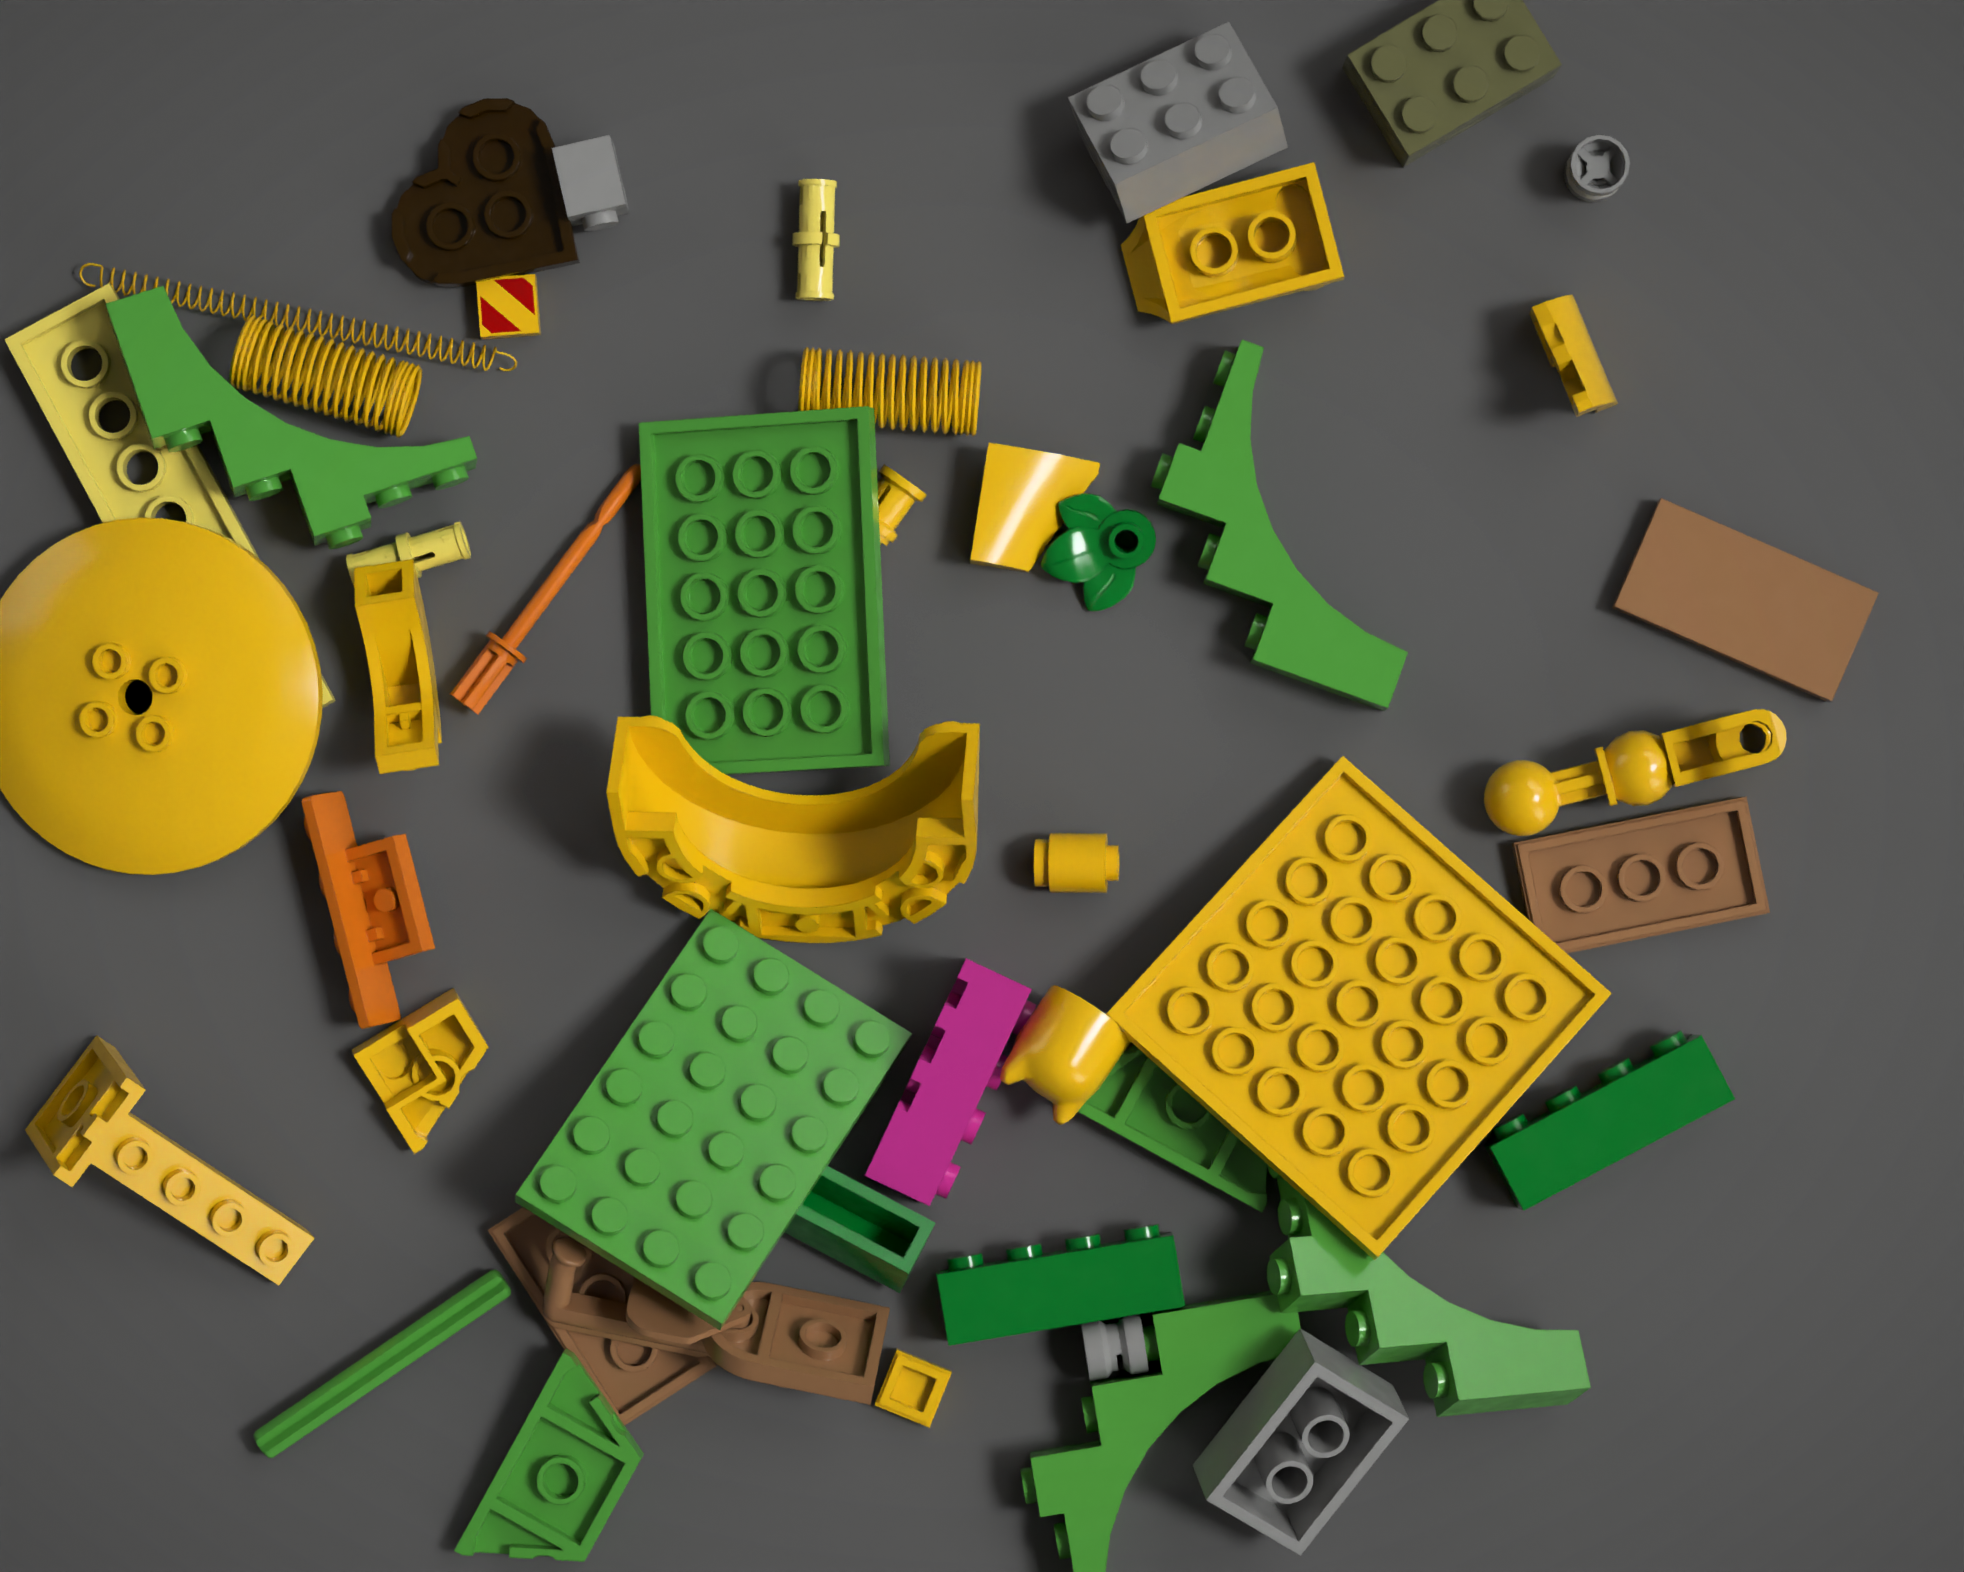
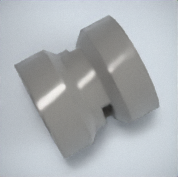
(1604, 160)
(1114, 1347)

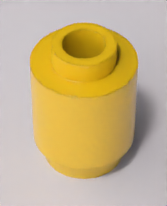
(1075, 862)

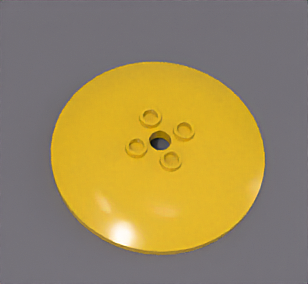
(227, 683)

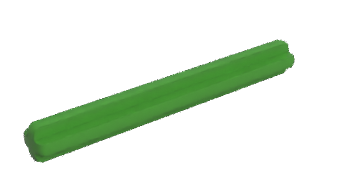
(382, 1363)

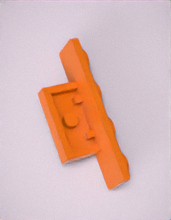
(371, 905)

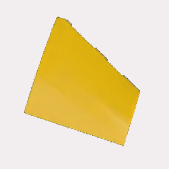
(1573, 354)
(1021, 503)
(422, 1063)

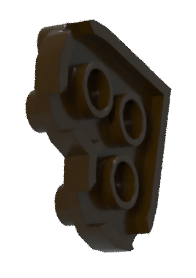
(489, 203)

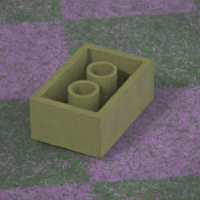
(1449, 70)

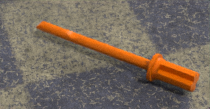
(500, 654)

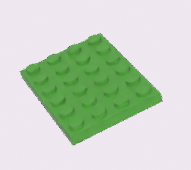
(767, 588)
(713, 1119)

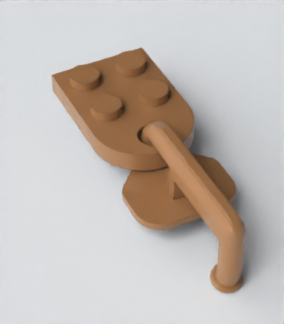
(769, 1338)

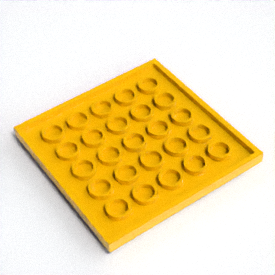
(1358, 1007)

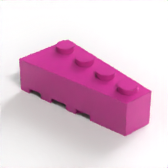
(948, 1084)

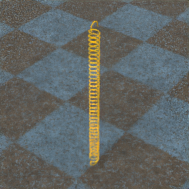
(307, 321)

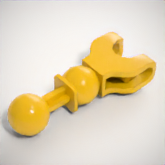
(1631, 769)

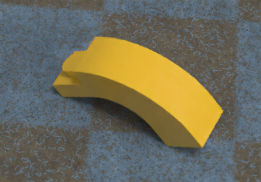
(399, 666)

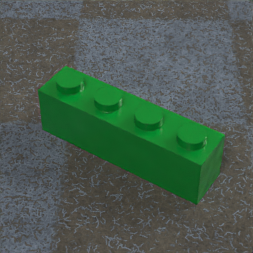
(1609, 1120)
(861, 1229)
(1060, 1287)

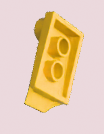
(1233, 247)

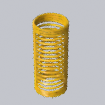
(395, 387)
(963, 410)

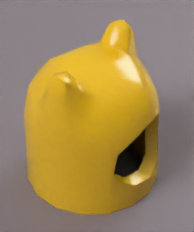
(1065, 1051)

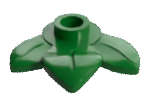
(1089, 549)

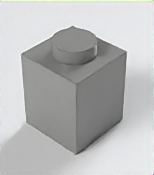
(591, 183)

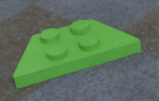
(1166, 1120)
(557, 1475)

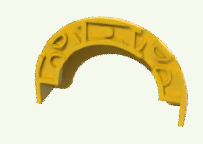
(791, 861)

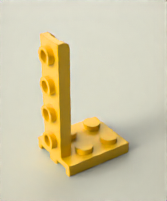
(92, 1124)

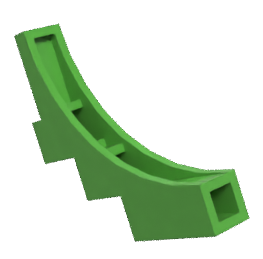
(258, 451)
(1219, 486)
(1393, 1318)
(1195, 1352)

